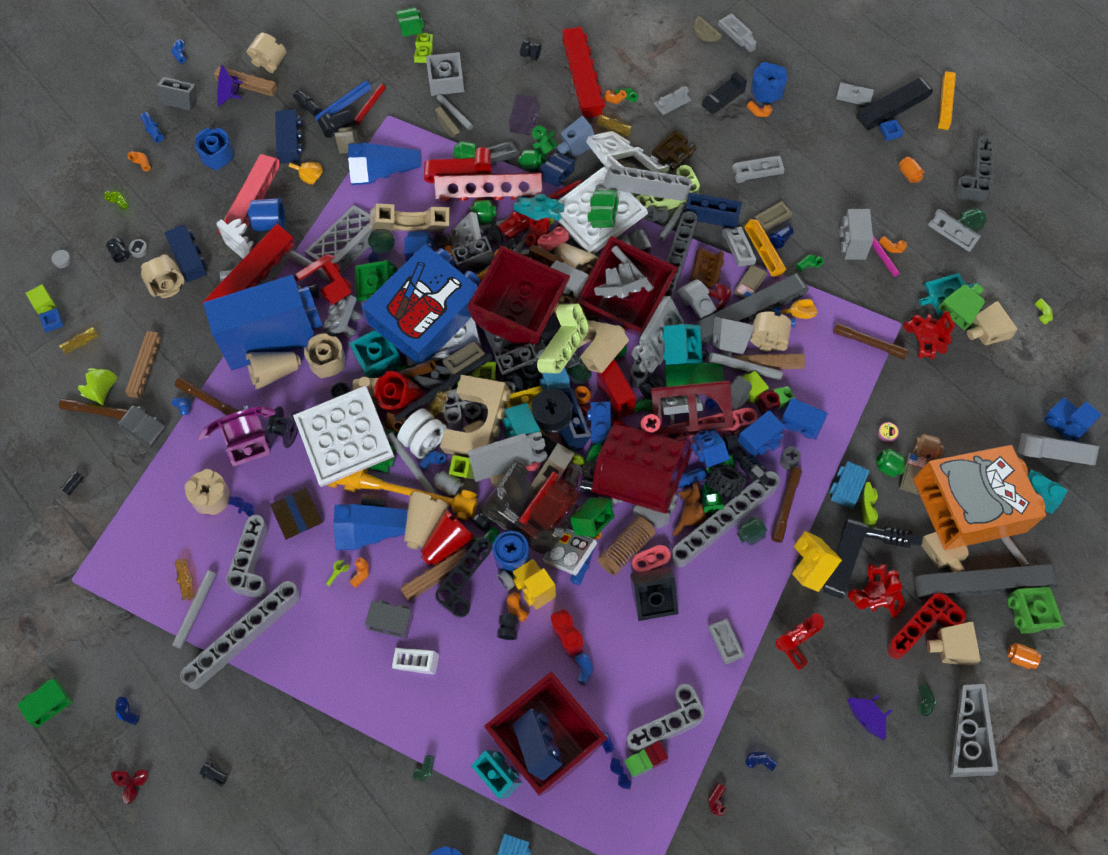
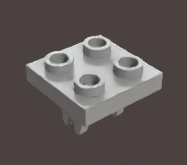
(466, 231)
(620, 284)
(339, 317)
(676, 405)

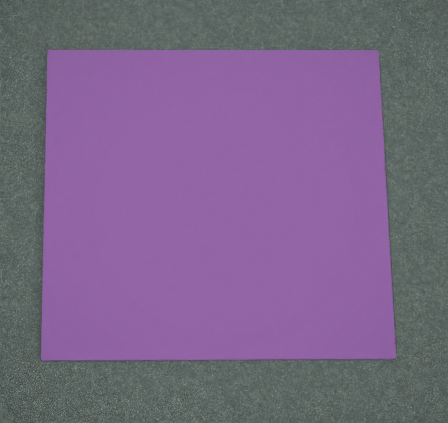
(344, 670)

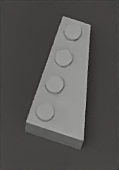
(973, 738)

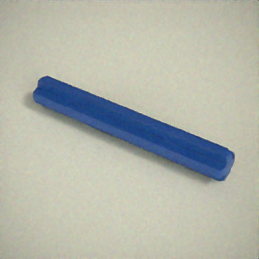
(345, 100)

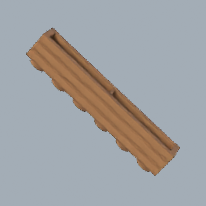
(251, 82)
(775, 361)
(143, 364)
(433, 576)

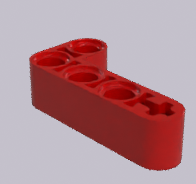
(479, 165)
(916, 624)

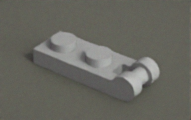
(758, 168)
(954, 230)
(739, 246)

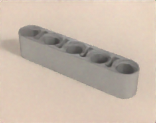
(647, 182)

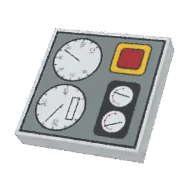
(570, 552)

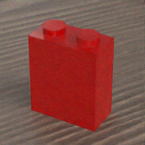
(616, 391)

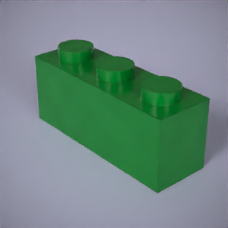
(692, 374)

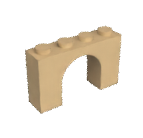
(386, 218)
(606, 344)
(484, 391)

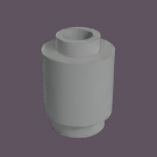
(448, 483)

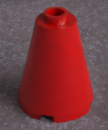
(396, 391)
(445, 539)

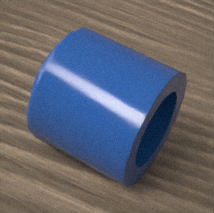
(266, 213)
(514, 559)

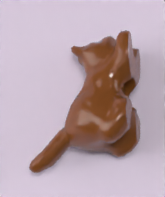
(693, 510)

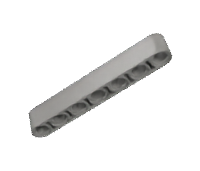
(720, 526)
(236, 644)

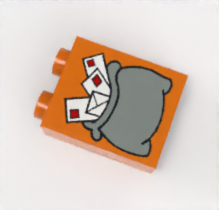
(979, 497)

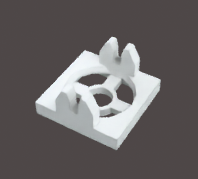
(233, 239)

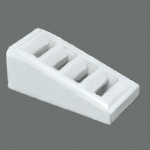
(428, 662)

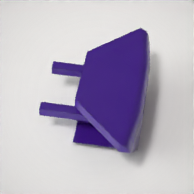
(227, 86)
(869, 715)

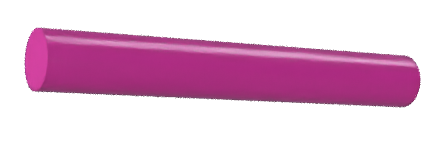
(884, 257)

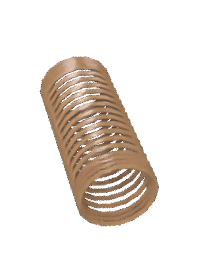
(608, 563)

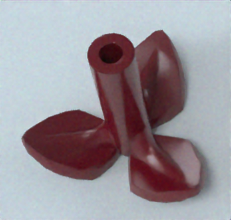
(722, 294)
(122, 778)

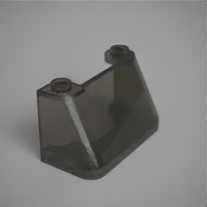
(510, 501)

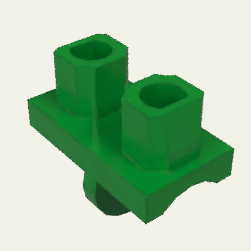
(544, 141)
(711, 500)

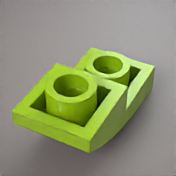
(424, 47)
(868, 499)

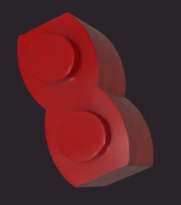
(563, 629)

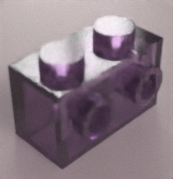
(523, 115)

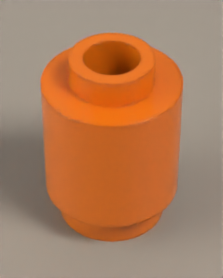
(911, 170)
(1023, 656)

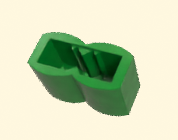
(410, 21)
(603, 208)

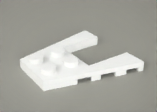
(611, 146)

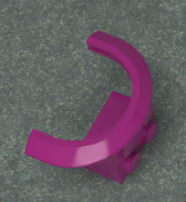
(242, 434)

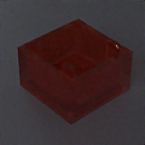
(554, 504)

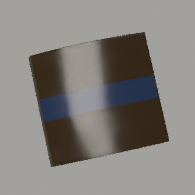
(296, 513)

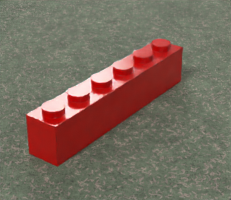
(582, 72)
(256, 263)

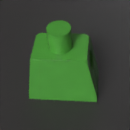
(963, 305)

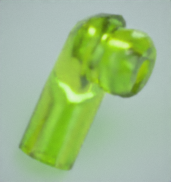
(116, 197)

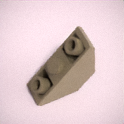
(344, 137)
(555, 463)

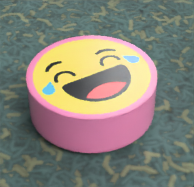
(888, 432)

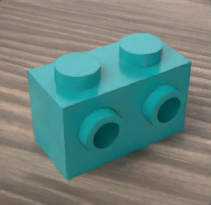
(1050, 491)
(496, 773)

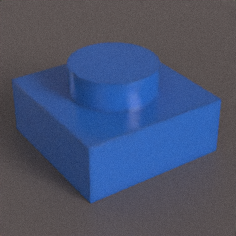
(891, 130)
(51, 320)

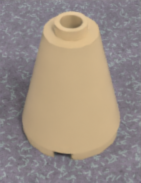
(576, 257)
(271, 366)
(422, 518)

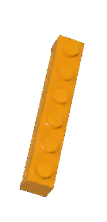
(946, 100)
(765, 248)

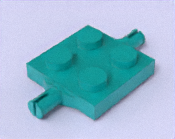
(539, 207)
(940, 289)

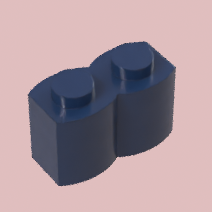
(557, 169)

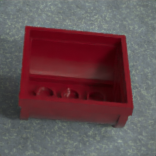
(517, 297)
(637, 309)
(641, 467)
(573, 730)

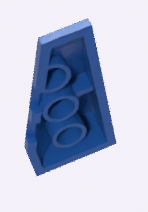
(376, 161)
(365, 525)

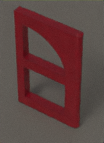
(717, 391)

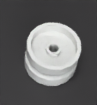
(421, 433)

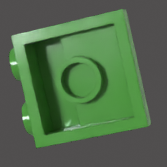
(1035, 609)

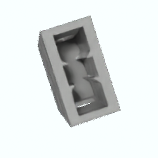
(731, 336)

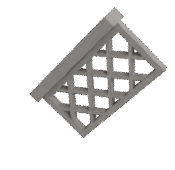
(354, 247)

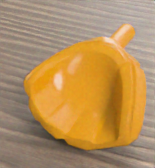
(309, 171)
(802, 309)

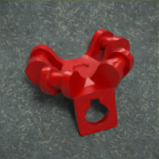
(929, 331)
(879, 592)
(791, 639)

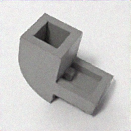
(697, 296)
(656, 518)

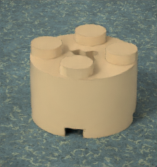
(266, 52)
(162, 276)
(771, 332)
(325, 355)
(207, 492)

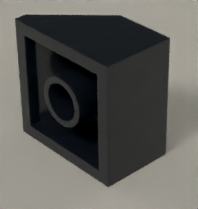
(654, 593)

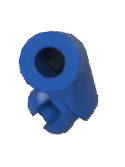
(182, 404)

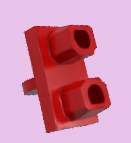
(514, 225)
(536, 230)

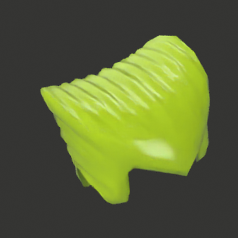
(98, 384)

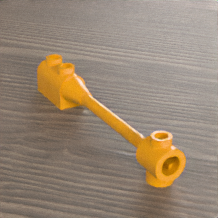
(463, 504)

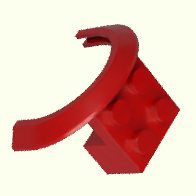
(337, 288)

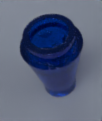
(781, 236)

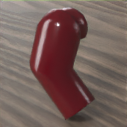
(715, 802)

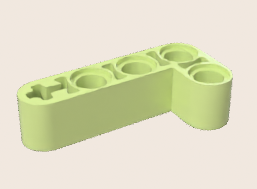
(658, 202)
(566, 340)

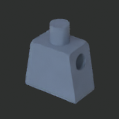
(575, 138)

